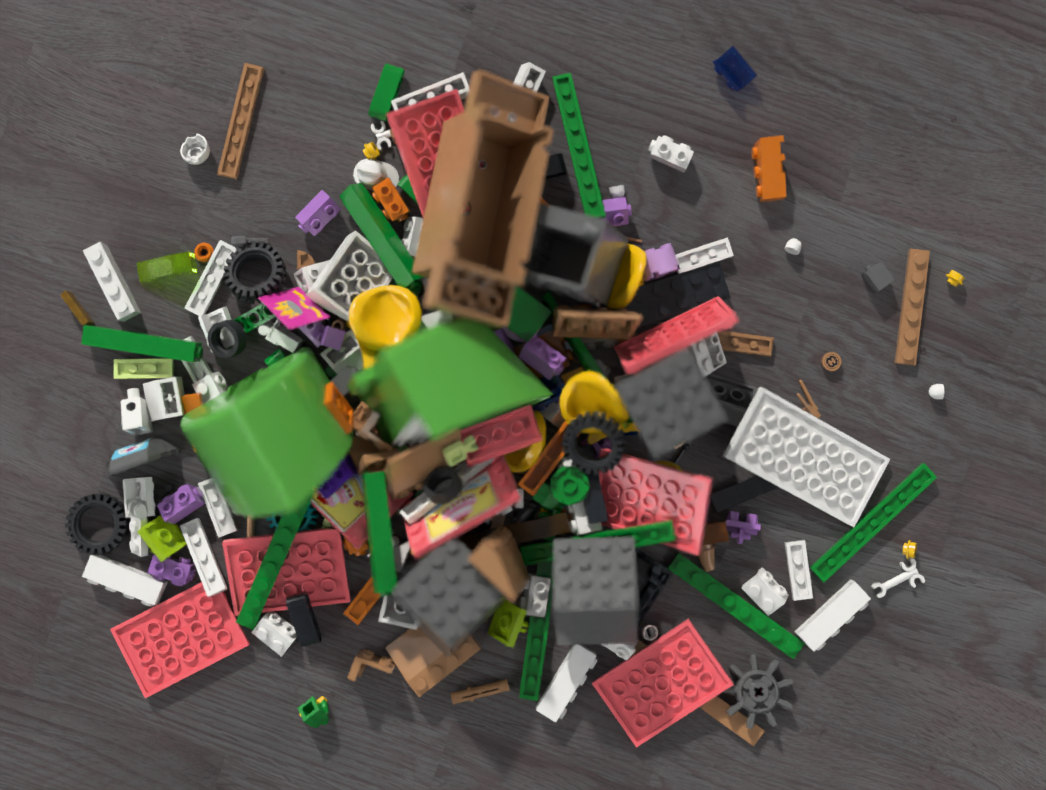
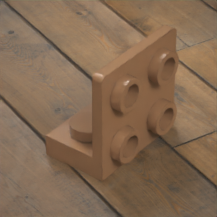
(363, 420)
(369, 457)
(367, 657)

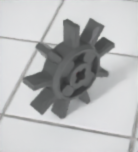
(768, 691)

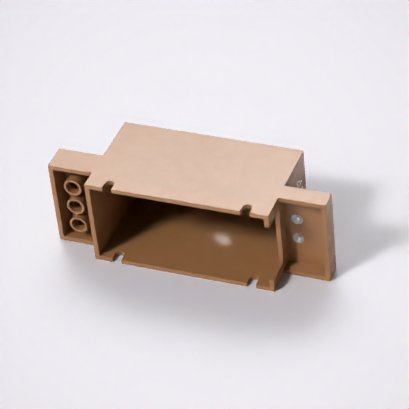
(480, 256)

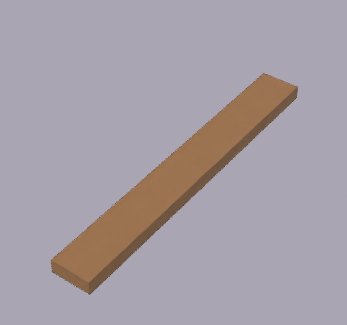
(717, 709)

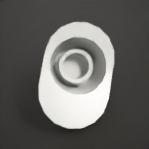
(372, 172)

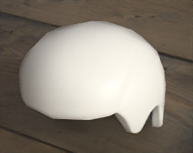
(195, 150)

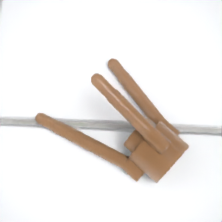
(809, 408)

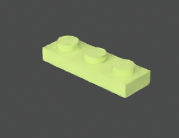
(143, 368)

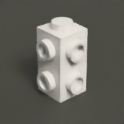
(670, 153)

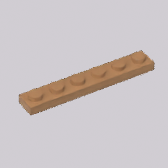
(912, 307)

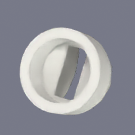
(617, 191)
(793, 246)
(937, 391)
(652, 630)

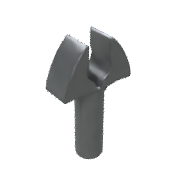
(241, 240)

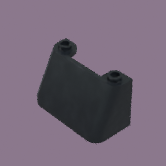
(650, 581)

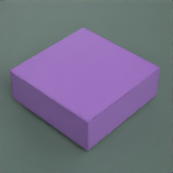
(332, 338)

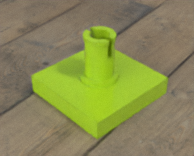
(162, 538)
(508, 623)

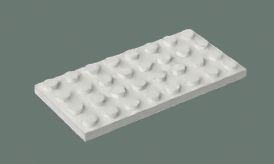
(806, 457)

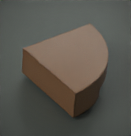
(304, 259)

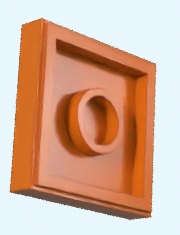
(339, 407)

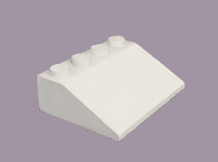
(349, 273)

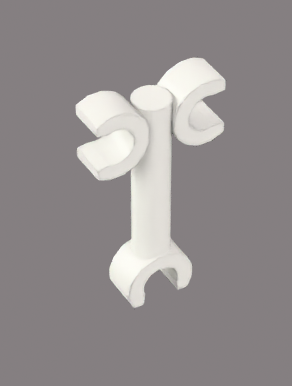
(382, 135)
(911, 574)

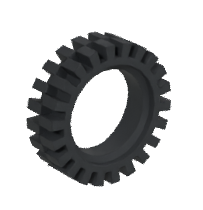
(249, 253)
(585, 461)
(75, 530)

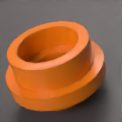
(198, 252)

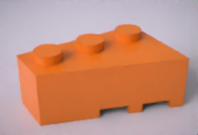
(769, 169)

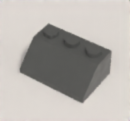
(732, 396)

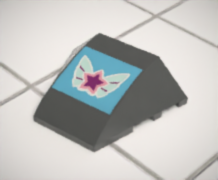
(139, 454)

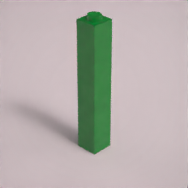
(381, 235)
(142, 343)
(379, 533)

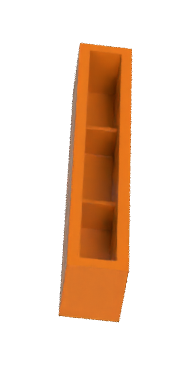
(545, 464)

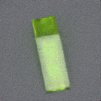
(167, 266)

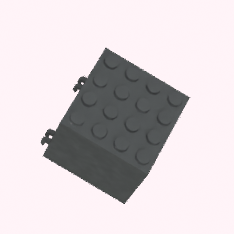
(574, 255)
(670, 402)
(595, 591)
(448, 596)

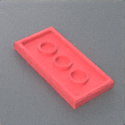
(502, 435)

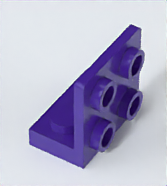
(343, 472)

